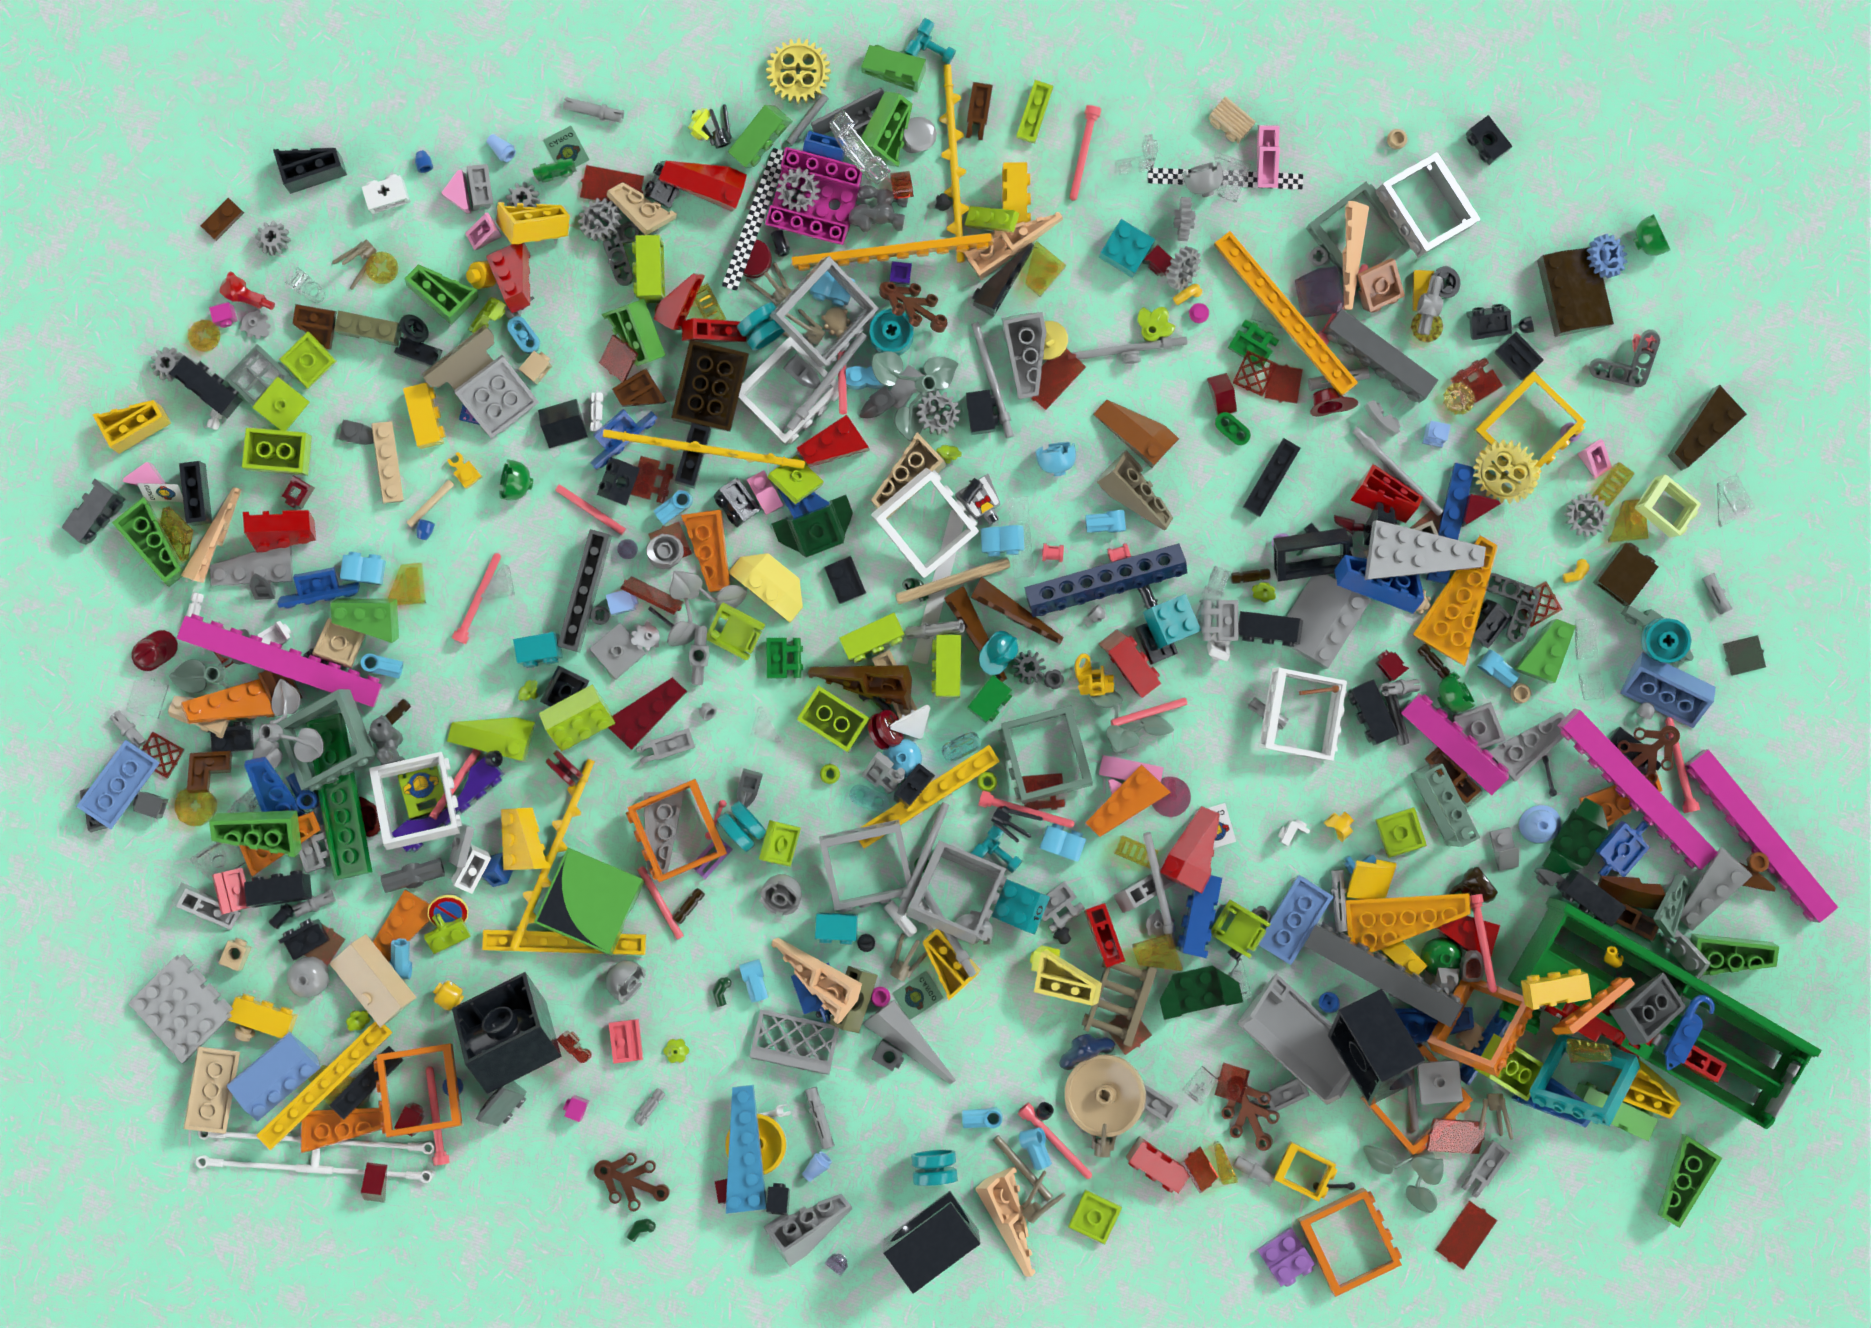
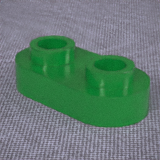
(1232, 429)

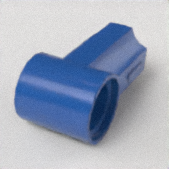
(300, 794)

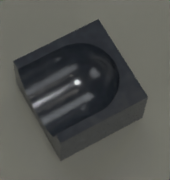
(506, 1032)
(1375, 1046)
(931, 1242)

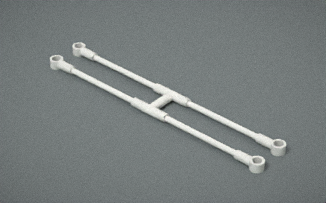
(315, 1167)

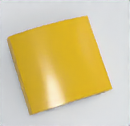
(1371, 879)

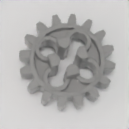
(810, 185)
(611, 218)
(1184, 219)
(1183, 268)
(929, 409)
(1587, 504)

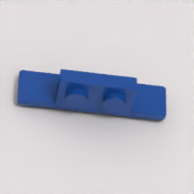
(621, 423)
(317, 586)
(1496, 1026)

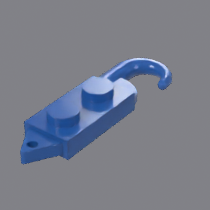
(1686, 1033)

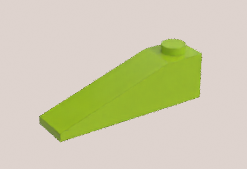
(505, 735)

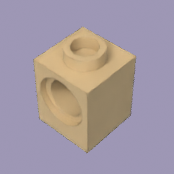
(536, 366)
(227, 958)

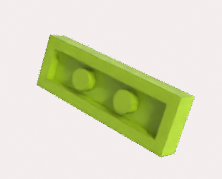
(1034, 111)
(991, 219)

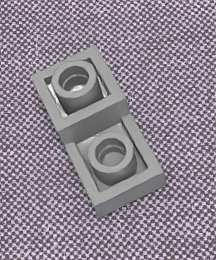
(903, 389)
(1387, 423)

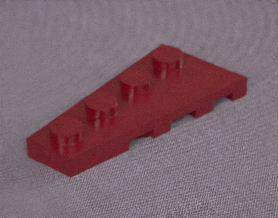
(643, 714)

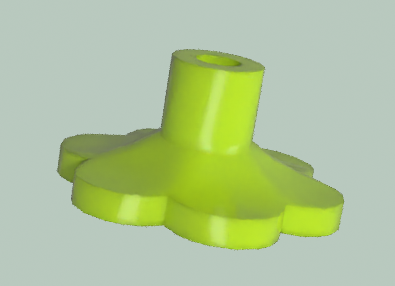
(949, 453)
(1264, 592)
(528, 691)
(357, 1020)
(682, 1050)

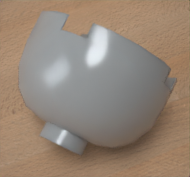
(1204, 179)
(781, 894)
(970, 920)
(308, 977)
(623, 979)

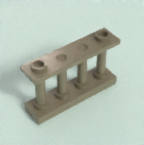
(1133, 1014)

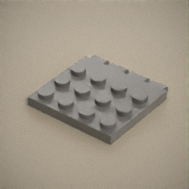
(181, 1007)

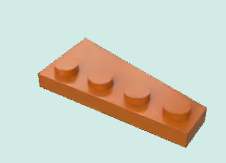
(709, 545)
(231, 703)
(1128, 800)
(1612, 803)
(259, 859)
(404, 922)
(1593, 1007)
(326, 1127)

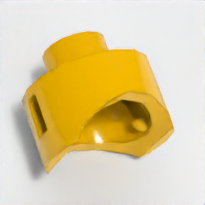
(480, 275)
(1341, 824)

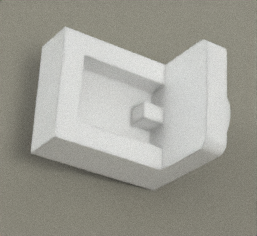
(277, 633)
(1218, 649)
(1287, 833)

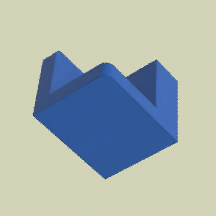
(494, 871)

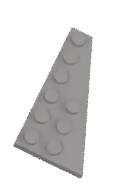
(1408, 552)

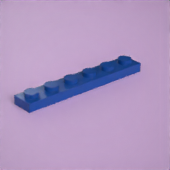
(1453, 510)

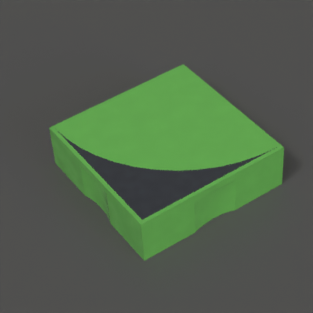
(589, 901)

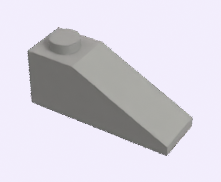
(1139, 892)
(203, 905)

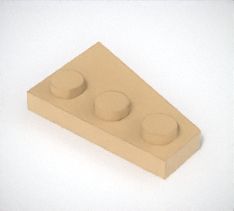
(642, 212)
(175, 711)

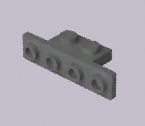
(857, 110)

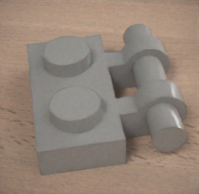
(1226, 620)
(879, 768)
(311, 853)
(1059, 898)

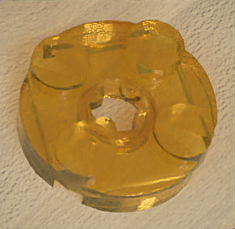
(188, 815)

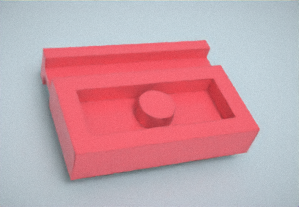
(230, 890)
(626, 1041)

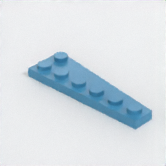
(745, 1164)

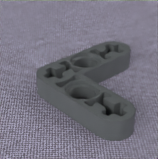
(622, 240)
(1629, 370)
(1522, 603)

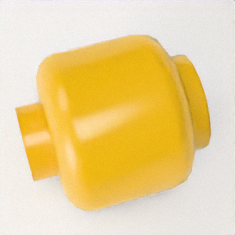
(448, 995)

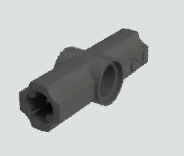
(412, 875)

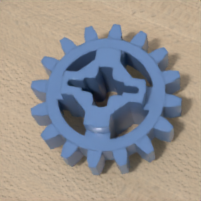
(1607, 258)

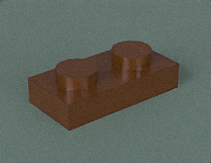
(222, 219)

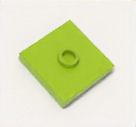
(308, 360)
(281, 404)
(795, 482)
(1401, 832)
(779, 843)
(1095, 1216)

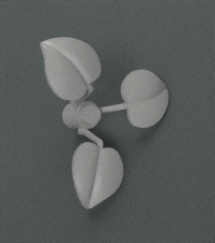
(687, 586)
(309, 742)

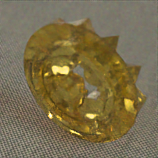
(383, 277)
(1437, 328)
(206, 344)
(1467, 400)

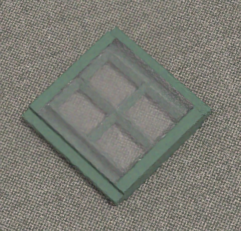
(255, 374)

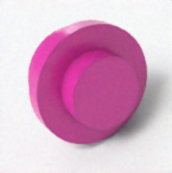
(1199, 313)
(880, 996)

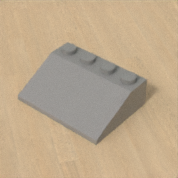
(1327, 618)

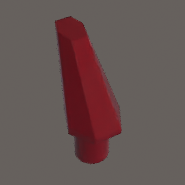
(1349, 524)

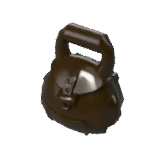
(1476, 883)

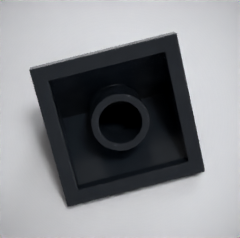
(562, 423)
(563, 685)

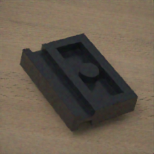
(1519, 356)
(845, 580)
(1150, 647)

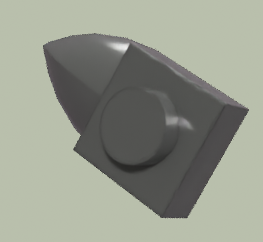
(802, 372)
(878, 403)
(356, 433)
(262, 588)
(748, 786)

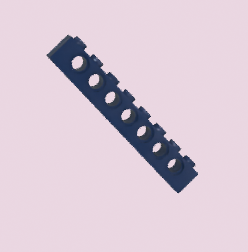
(1106, 580)

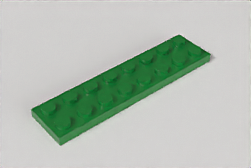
(341, 802)

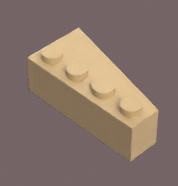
(913, 461)

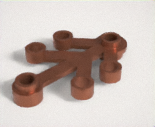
(911, 304)
(1649, 751)
(1250, 1110)
(627, 1180)

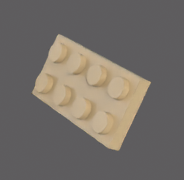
(208, 1096)

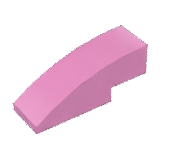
(1268, 156)
(1123, 768)

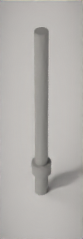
(1165, 343)
(802, 411)
(1003, 417)
(1369, 443)
(908, 893)
(1168, 926)
(961, 955)

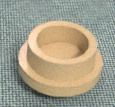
(1397, 139)
(1520, 693)
(244, 1033)

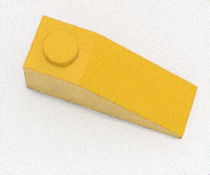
(1404, 956)

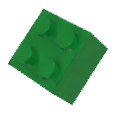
(989, 699)

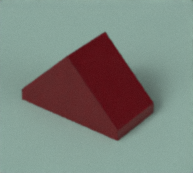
(1222, 393)
(1477, 506)
(374, 1182)

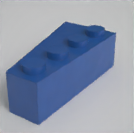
(1397, 591)
(1199, 918)

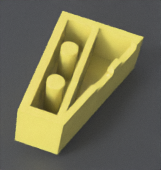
(1065, 981)

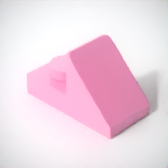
(765, 492)

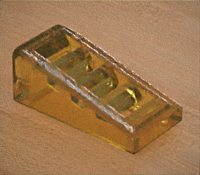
(704, 287)
(1607, 480)
(1120, 846)
(1585, 1051)
(1225, 1170)

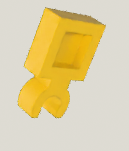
(466, 473)

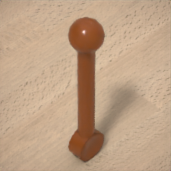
(1334, 688)

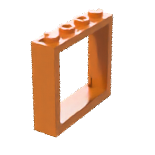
(648, 851)
(1508, 1043)
(384, 1105)
(1419, 1145)
(1377, 1217)

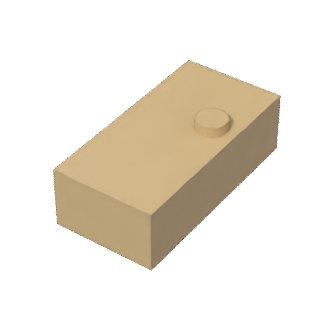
(372, 980)

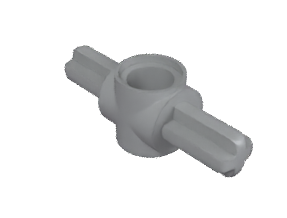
(1430, 305)
(699, 644)

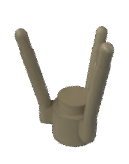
(364, 250)
(780, 293)
(813, 332)
(901, 969)
(1496, 1103)
(1102, 1146)
(1034, 1211)

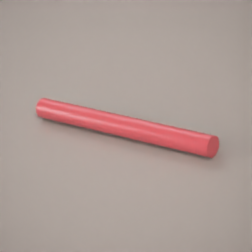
(842, 388)
(590, 509)
(1149, 712)
(457, 780)
(660, 903)

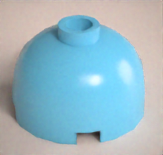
(1056, 458)
(905, 756)

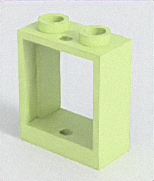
(1651, 495)

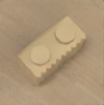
(1231, 120)

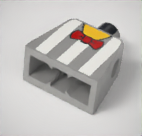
(983, 502)

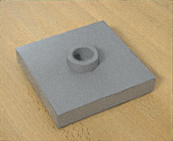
(617, 651)
(1481, 724)
(461, 846)
(1439, 1082)

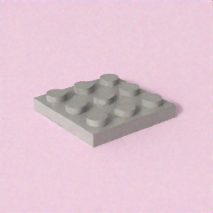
(496, 396)

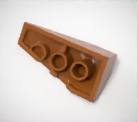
(1141, 434)

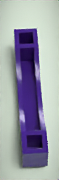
(479, 779)

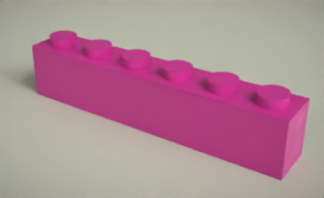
(1455, 743)

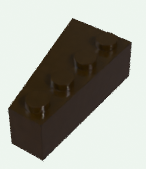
(1711, 423)

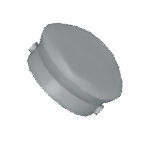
(919, 135)
(665, 551)

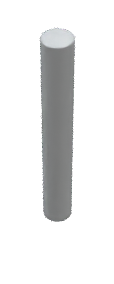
(807, 119)
(1412, 1102)

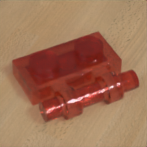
(1484, 384)
(647, 477)
(1039, 782)
(571, 1044)

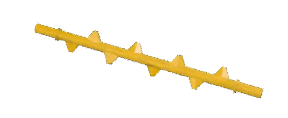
(951, 155)
(696, 447)
(557, 846)

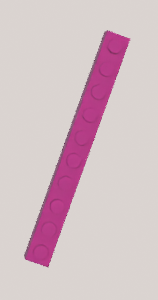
(277, 660)
(1637, 789)
(1760, 835)

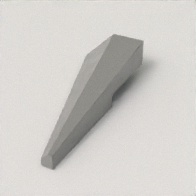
(900, 1032)

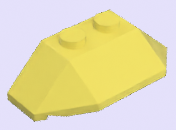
(770, 583)

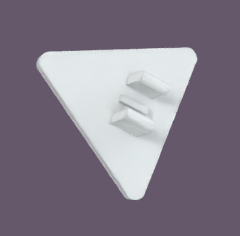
(914, 723)

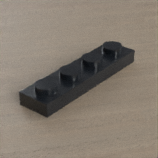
(1271, 477)
(362, 1087)

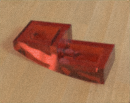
(901, 185)

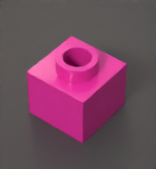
(223, 315)
(575, 1108)

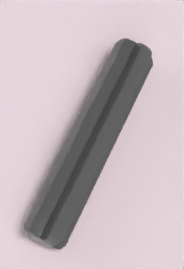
(1397, 718)

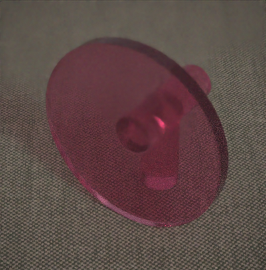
(1176, 801)

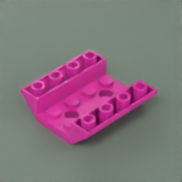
(837, 182)

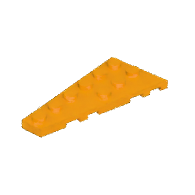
(1455, 613)
(1393, 920)

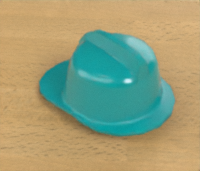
(998, 652)

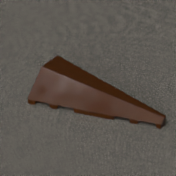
(997, 600)
(964, 610)
(885, 682)

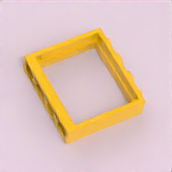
(1561, 444)

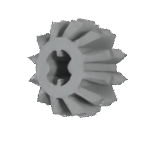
(519, 192)
(269, 232)
(160, 362)

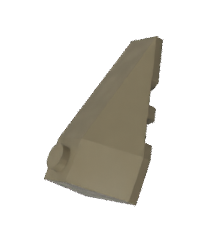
(1128, 486)

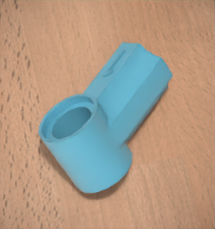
(672, 508)
(1110, 521)
(383, 666)
(1494, 666)
(401, 958)
(753, 976)
(979, 1118)
(1034, 1142)

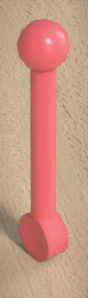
(722, 803)

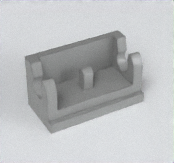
(479, 186)
(1447, 979)

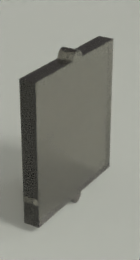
(1744, 655)

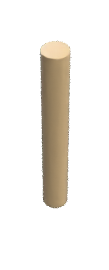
(430, 503)

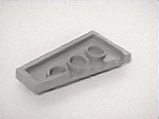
(272, 565)
(1528, 747)
(661, 827)
(1716, 886)

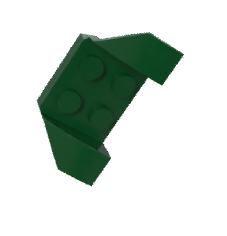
(816, 529)
(1577, 838)
(1198, 991)

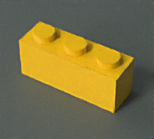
(424, 415)
(262, 1016)

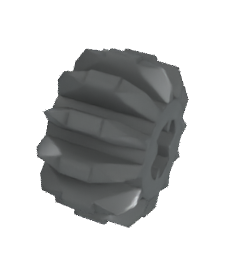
(1026, 660)

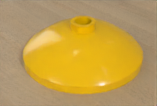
(773, 1143)

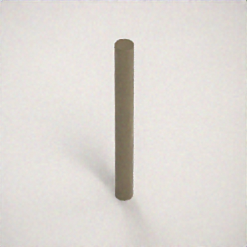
(1022, 1167)

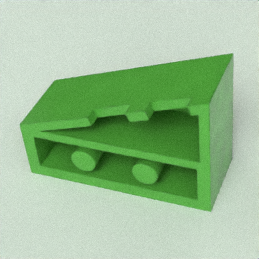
(894, 67)
(887, 127)
(759, 135)
(442, 294)
(637, 329)
(367, 616)
(1547, 653)

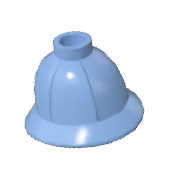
(1540, 824)

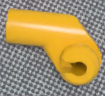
(1192, 290)
(1578, 574)
(1611, 957)

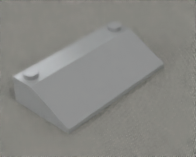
(1297, 1038)

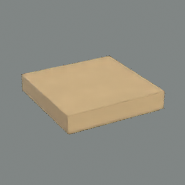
(338, 644)

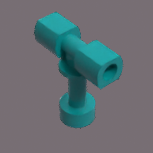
(923, 41)
(991, 845)

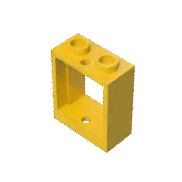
(1286, 1161)

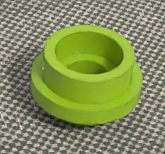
(992, 777)
(824, 778)

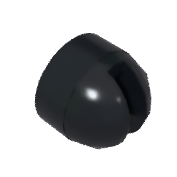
(1526, 325)
(493, 754)
(1044, 1111)

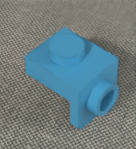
(1350, 863)

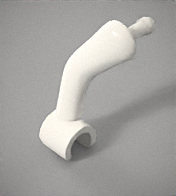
(777, 1112)

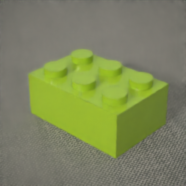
(649, 268)
(276, 451)
(872, 638)
(946, 666)
(576, 718)
(833, 718)
(1519, 1071)

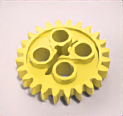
(797, 89)
(1517, 459)

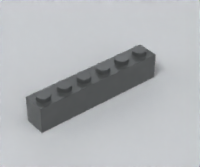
(1380, 356)
(584, 590)

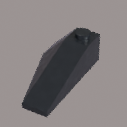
(997, 287)

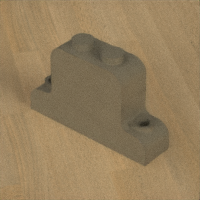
(462, 361)

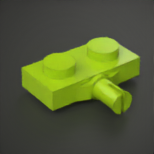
(446, 934)

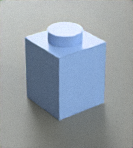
(621, 602)

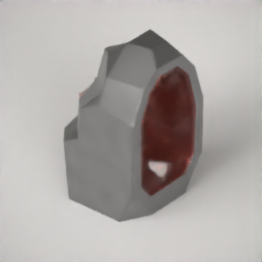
(1472, 967)

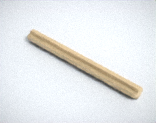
(952, 581)

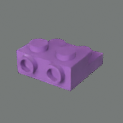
(1286, 1257)

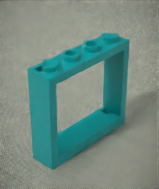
(1605, 1115)

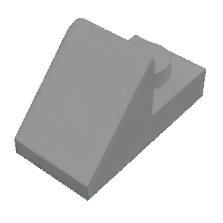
(1504, 849)

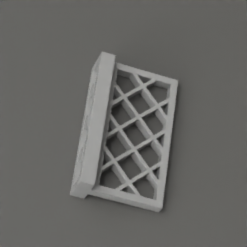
(786, 1058)

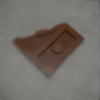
(316, 321)
(639, 391)

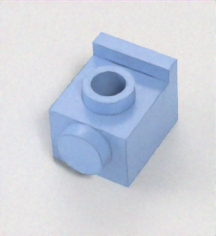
(1436, 433)

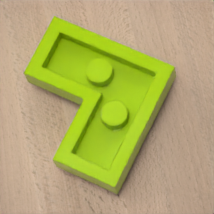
(491, 310)

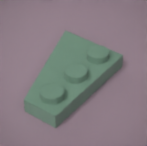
(1671, 908)

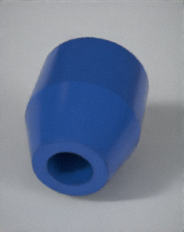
(423, 162)
(424, 529)

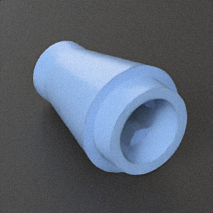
(503, 149)
(817, 1165)

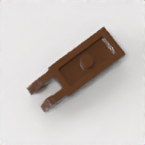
(979, 108)

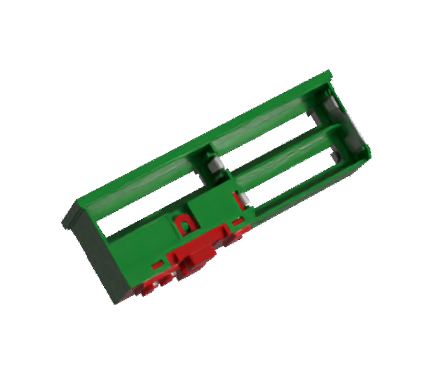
(1545, 956)

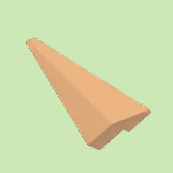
(1355, 221)
(1009, 244)
(215, 535)
(831, 986)
(1002, 1202)

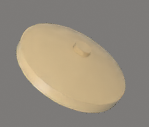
(1105, 1092)

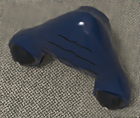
(1084, 1049)

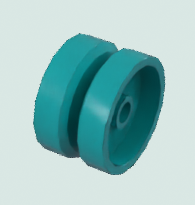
(885, 322)
(760, 327)
(1678, 640)
(740, 828)
(934, 1168)

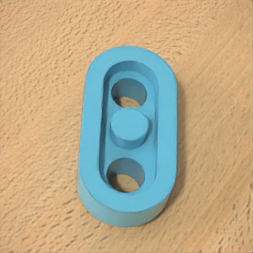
(524, 335)

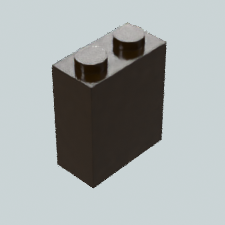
(1626, 574)

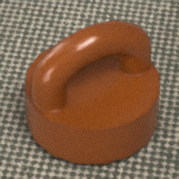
(1757, 862)

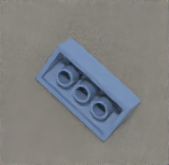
(1668, 690)
(273, 1076)

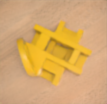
(1085, 676)

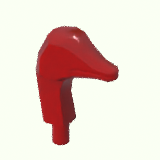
(235, 290)

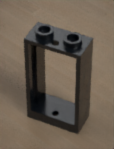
(1313, 567)

